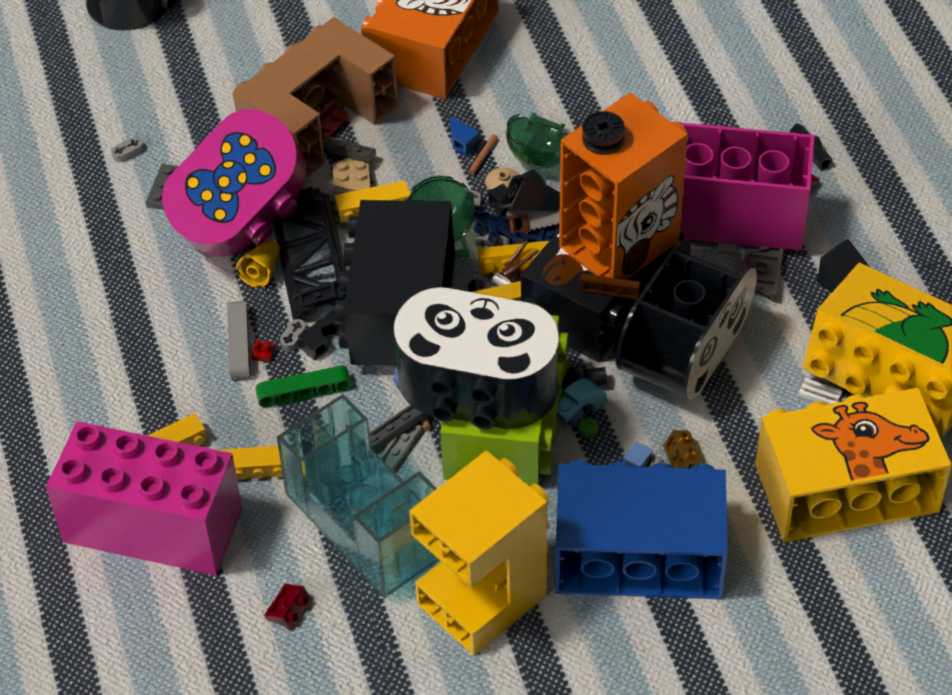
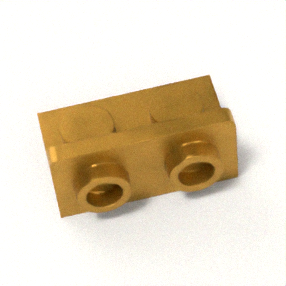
(681, 449)

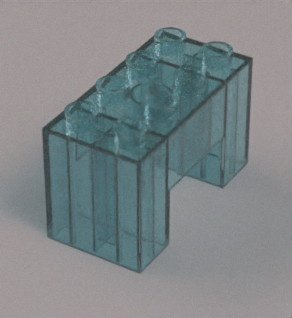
(355, 494)

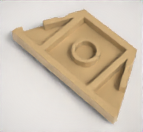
(350, 175)

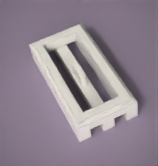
(821, 391)

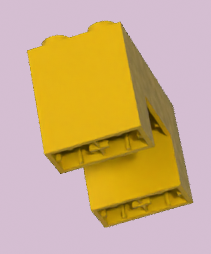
(489, 547)

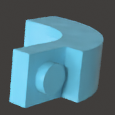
(578, 395)

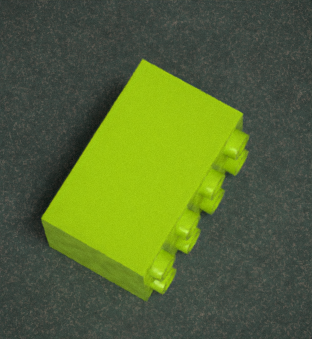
(525, 447)

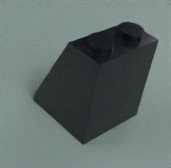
(529, 195)
(838, 264)

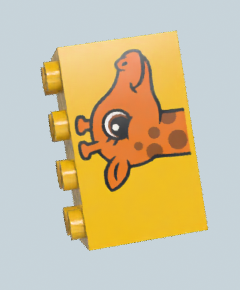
(851, 463)

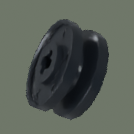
(603, 132)

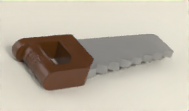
(533, 221)

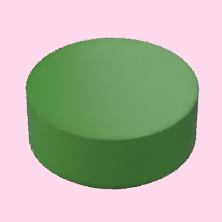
(588, 428)

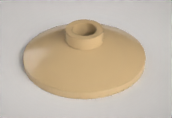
(499, 176)

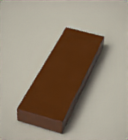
(609, 286)

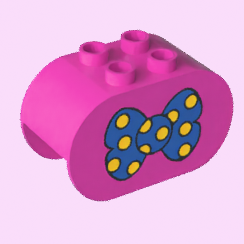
(235, 184)

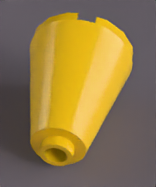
(258, 264)

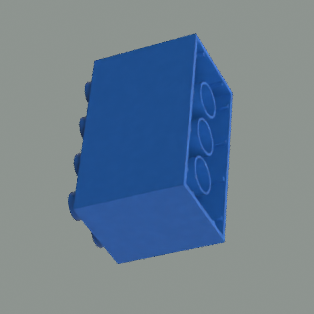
(641, 530)

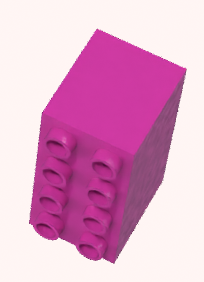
(746, 186)
(145, 497)

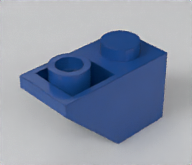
(463, 137)

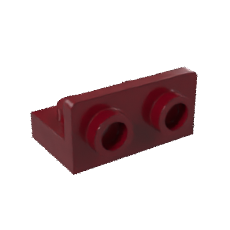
(331, 118)
(288, 605)

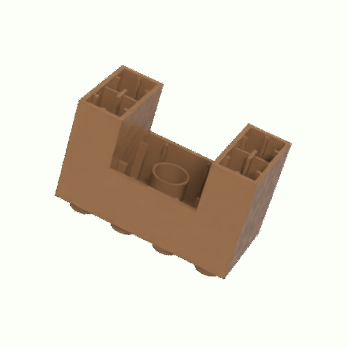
(322, 67)

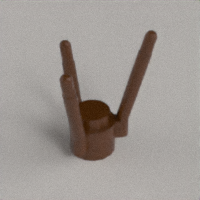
(512, 270)

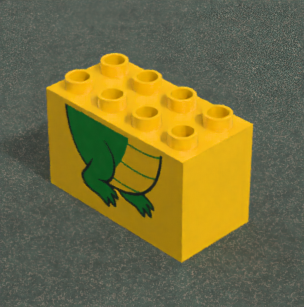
(882, 337)

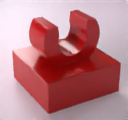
(263, 351)

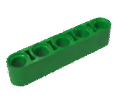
(303, 386)

